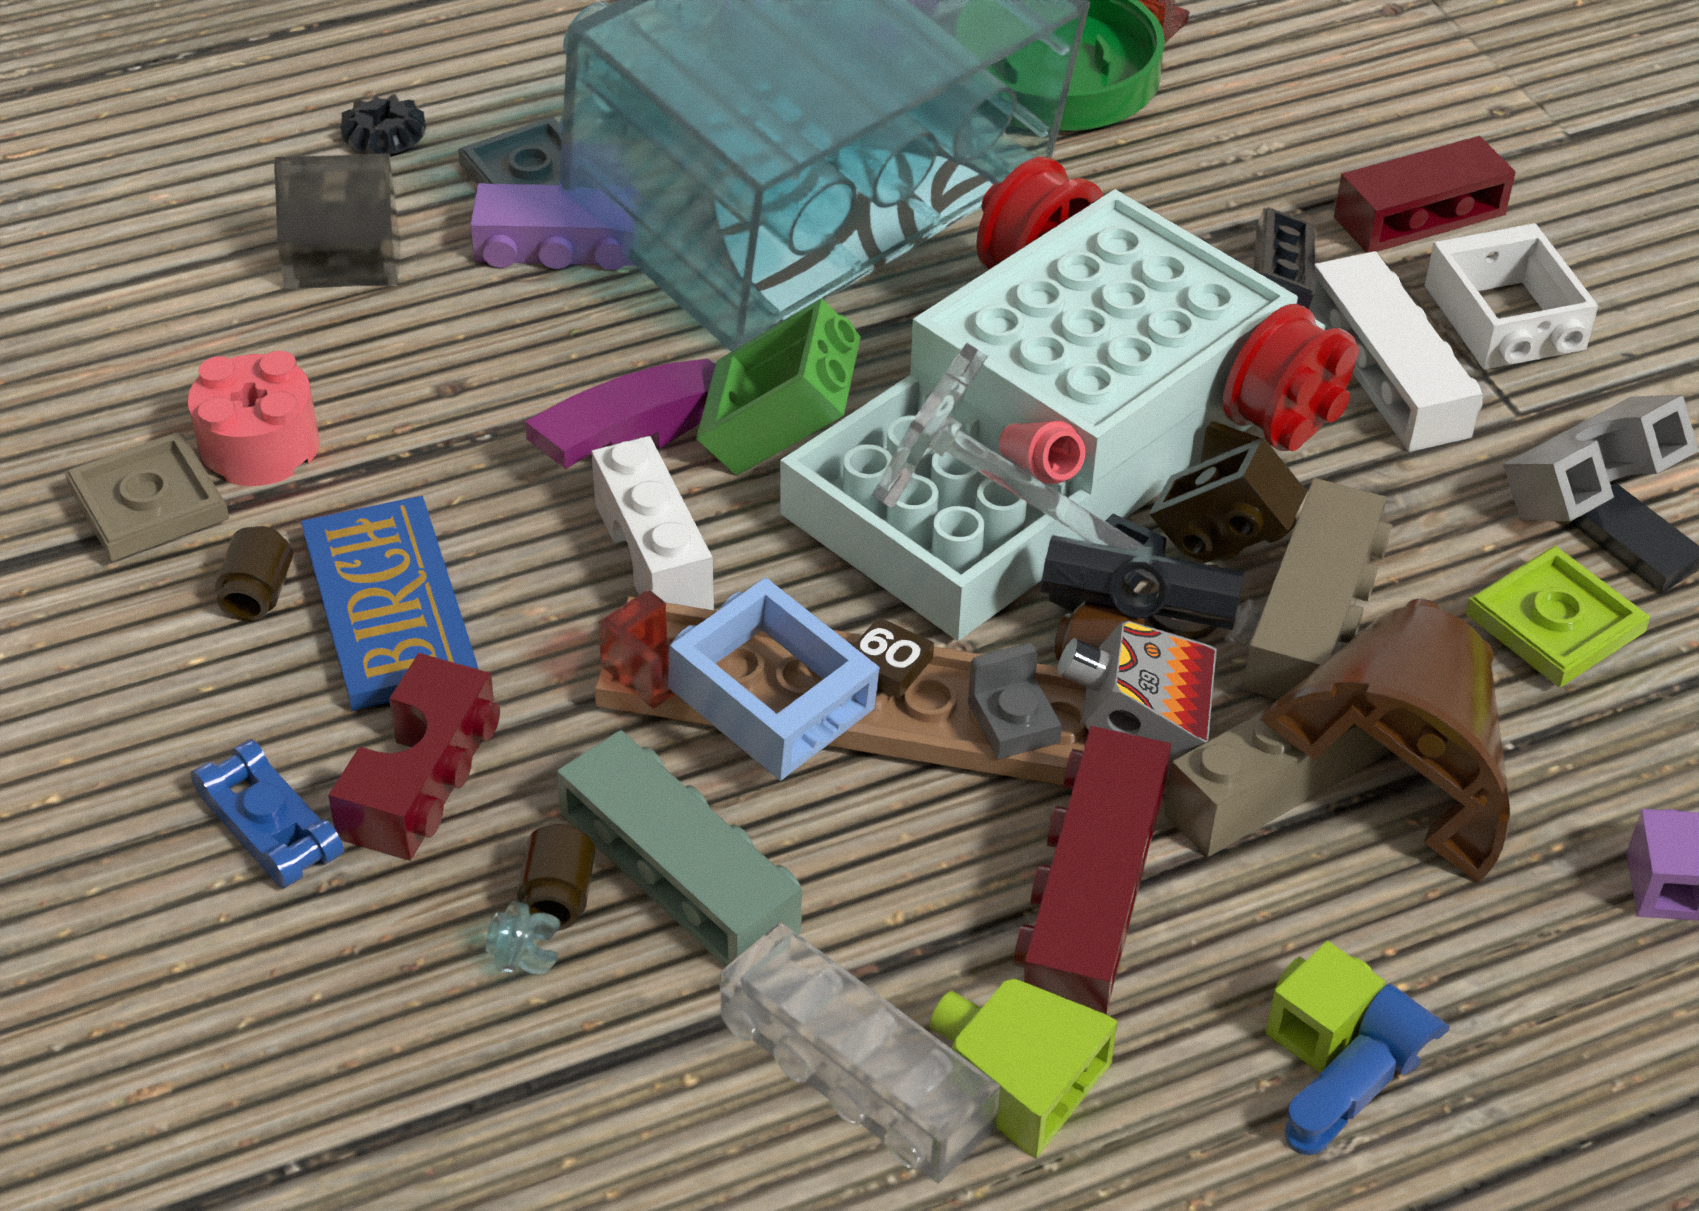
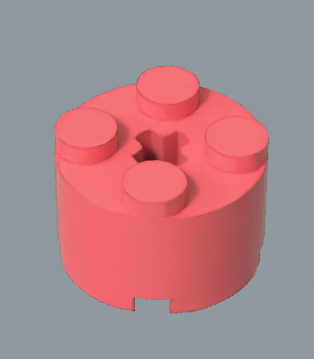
(253, 417)

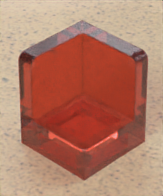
(637, 647)

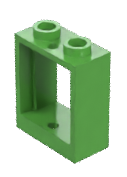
(779, 387)

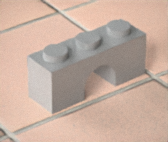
(1576, 467)

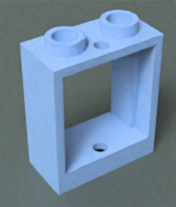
(809, 723)

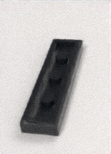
(1286, 253)

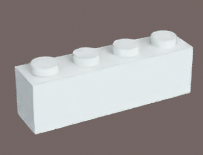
(1400, 354)

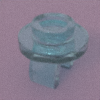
(512, 942)

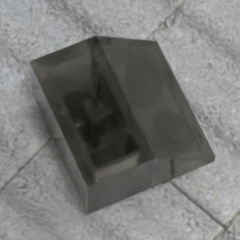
(336, 221)

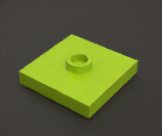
(1557, 615)

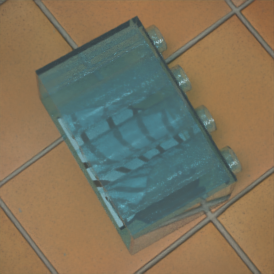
(800, 140)

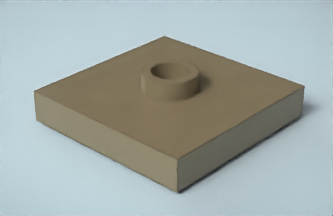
(146, 495)

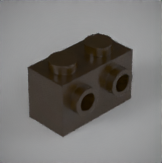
(1229, 503)

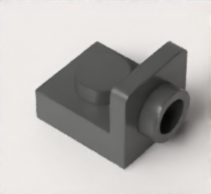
(1011, 702)

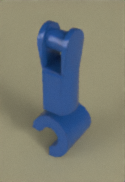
(1387, 1041)

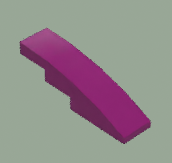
(641, 404)

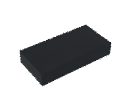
(1641, 540)

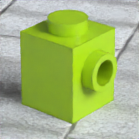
(1321, 1004)

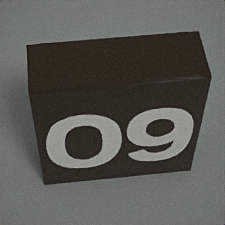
(897, 653)

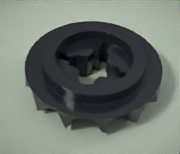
(400, 128)

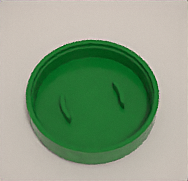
(1115, 65)

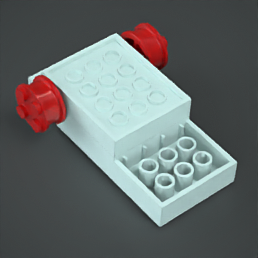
(1086, 322)

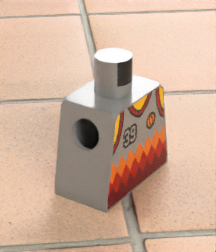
(1146, 685)

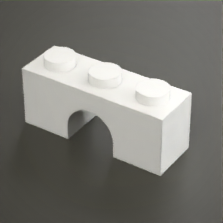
(648, 512)

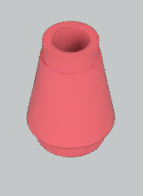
(1044, 449)

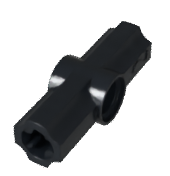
(1099, 574)

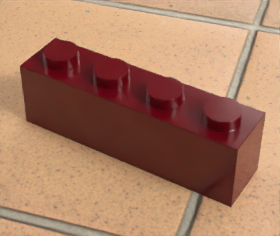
(1096, 867)

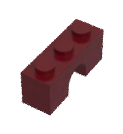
(400, 797)

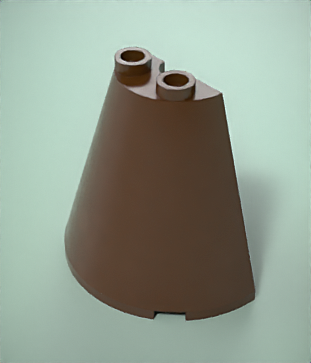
(1428, 696)

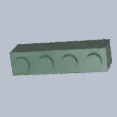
(677, 847)

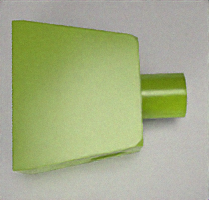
(1037, 1050)

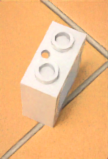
(1523, 256)

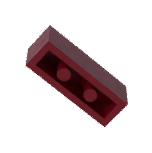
(1424, 194)

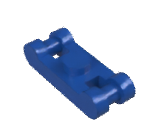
(266, 814)

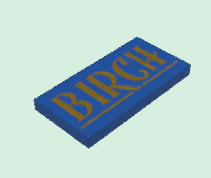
(384, 595)

